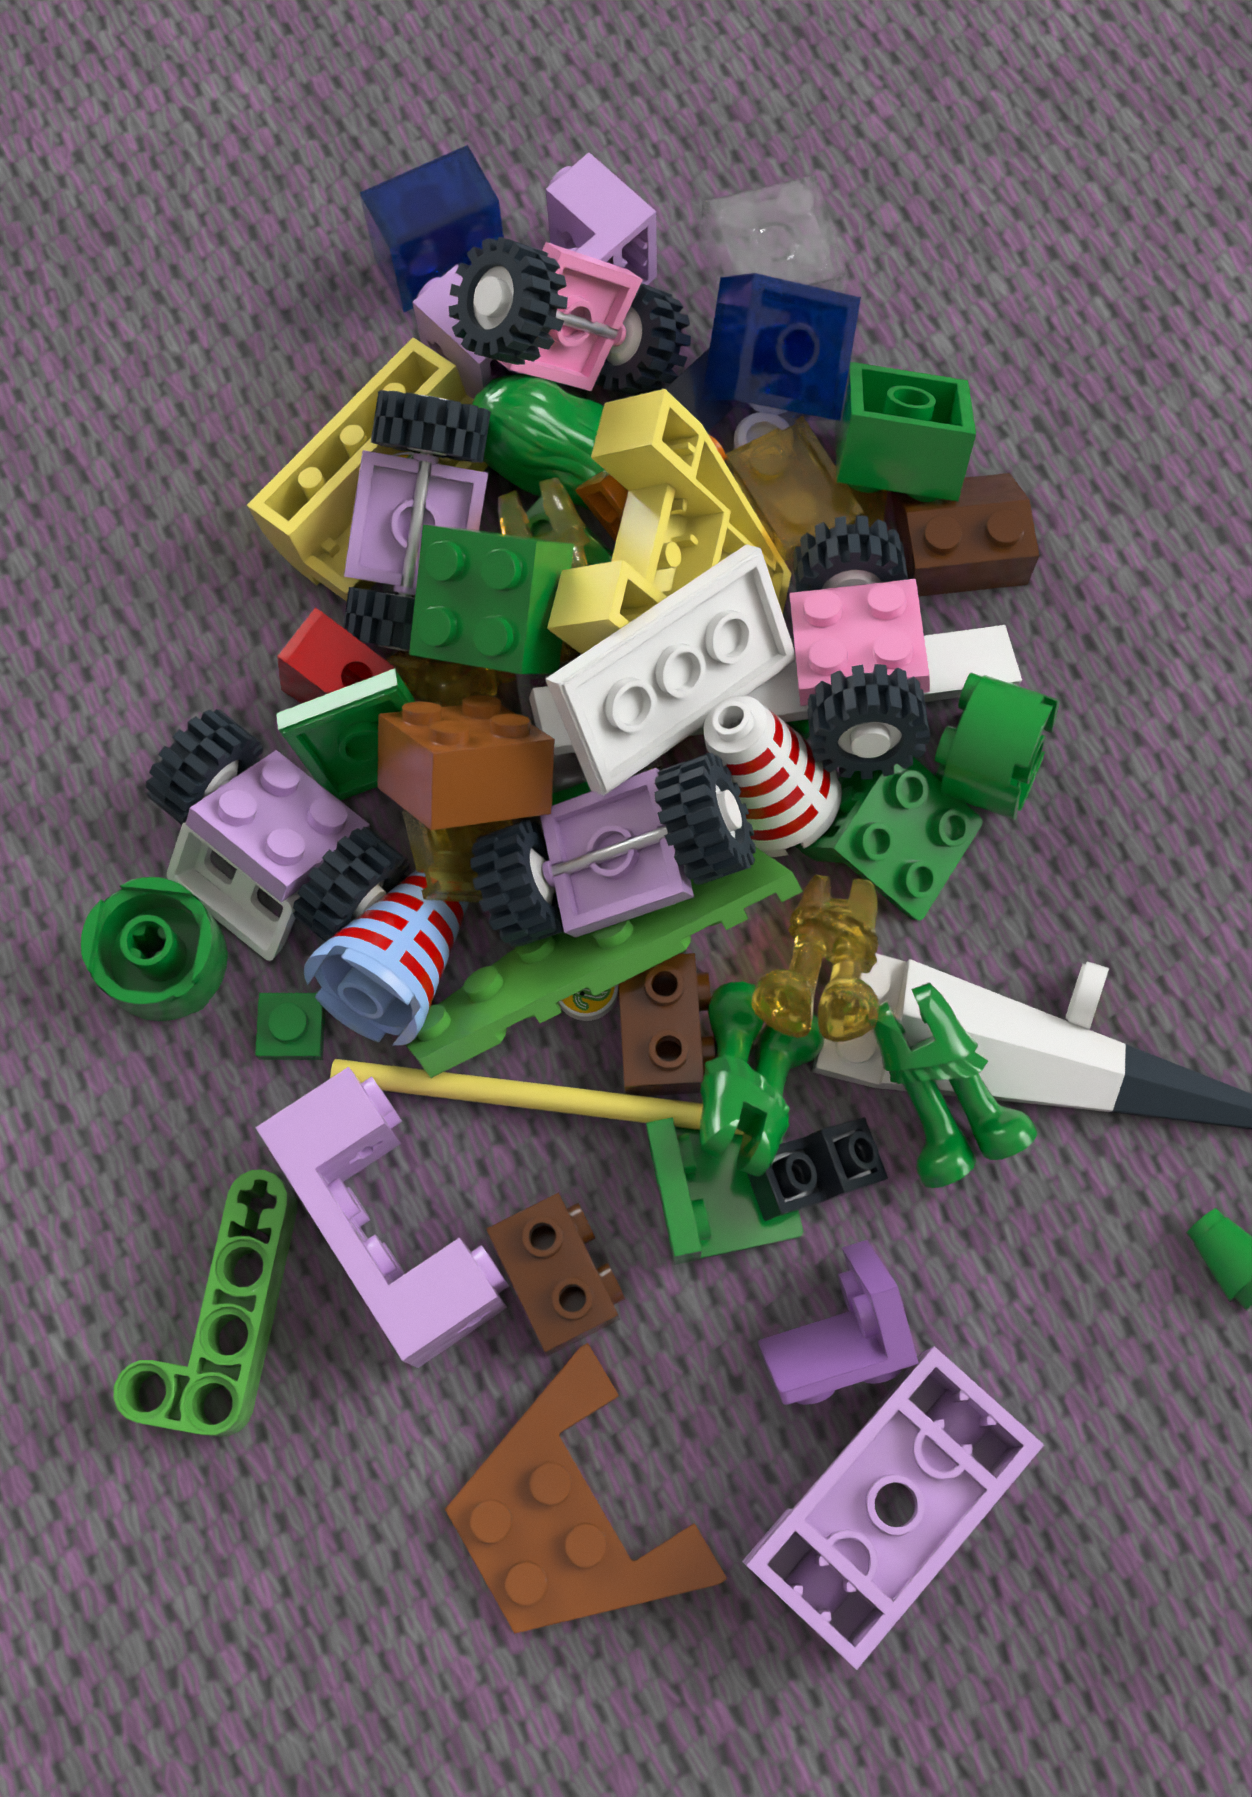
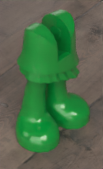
(949, 1056)
(738, 1095)

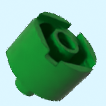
(996, 745)
(137, 921)

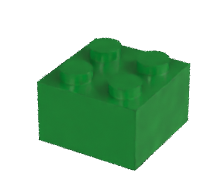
(904, 433)
(488, 599)

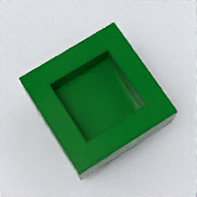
(290, 1027)

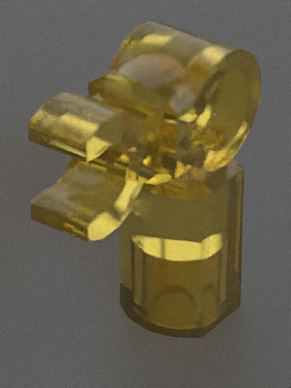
(446, 682)

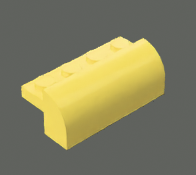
(312, 499)

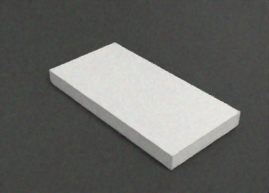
(671, 667)

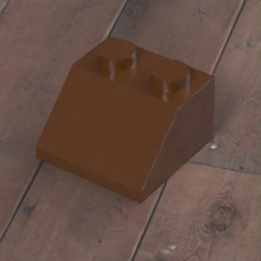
(969, 542)

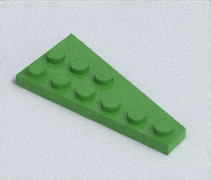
(546, 971)

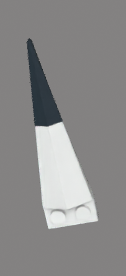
(1035, 1056)

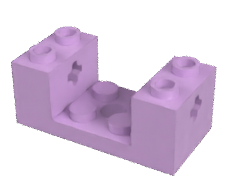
(586, 214)
(323, 1144)
(833, 1551)

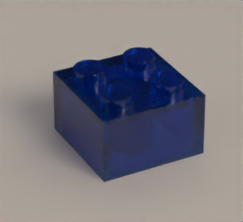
(430, 221)
(780, 347)

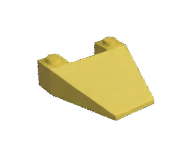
(675, 523)

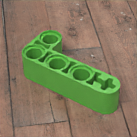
(223, 1302)

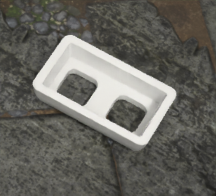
(238, 905)

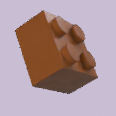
(464, 763)

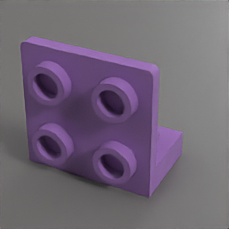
(849, 1348)

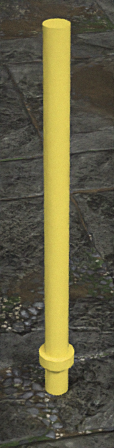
(526, 1094)

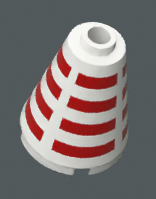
(775, 769)

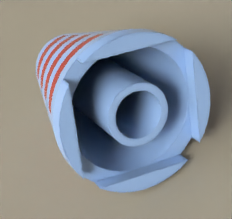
(388, 962)

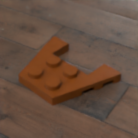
(544, 1532)

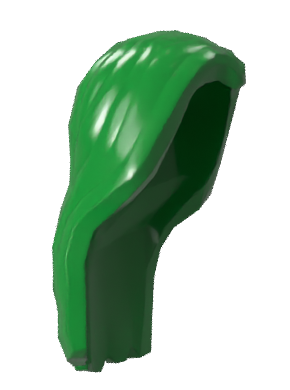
(539, 433)

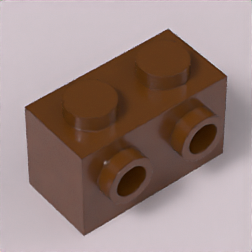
(662, 1028)
(555, 1273)

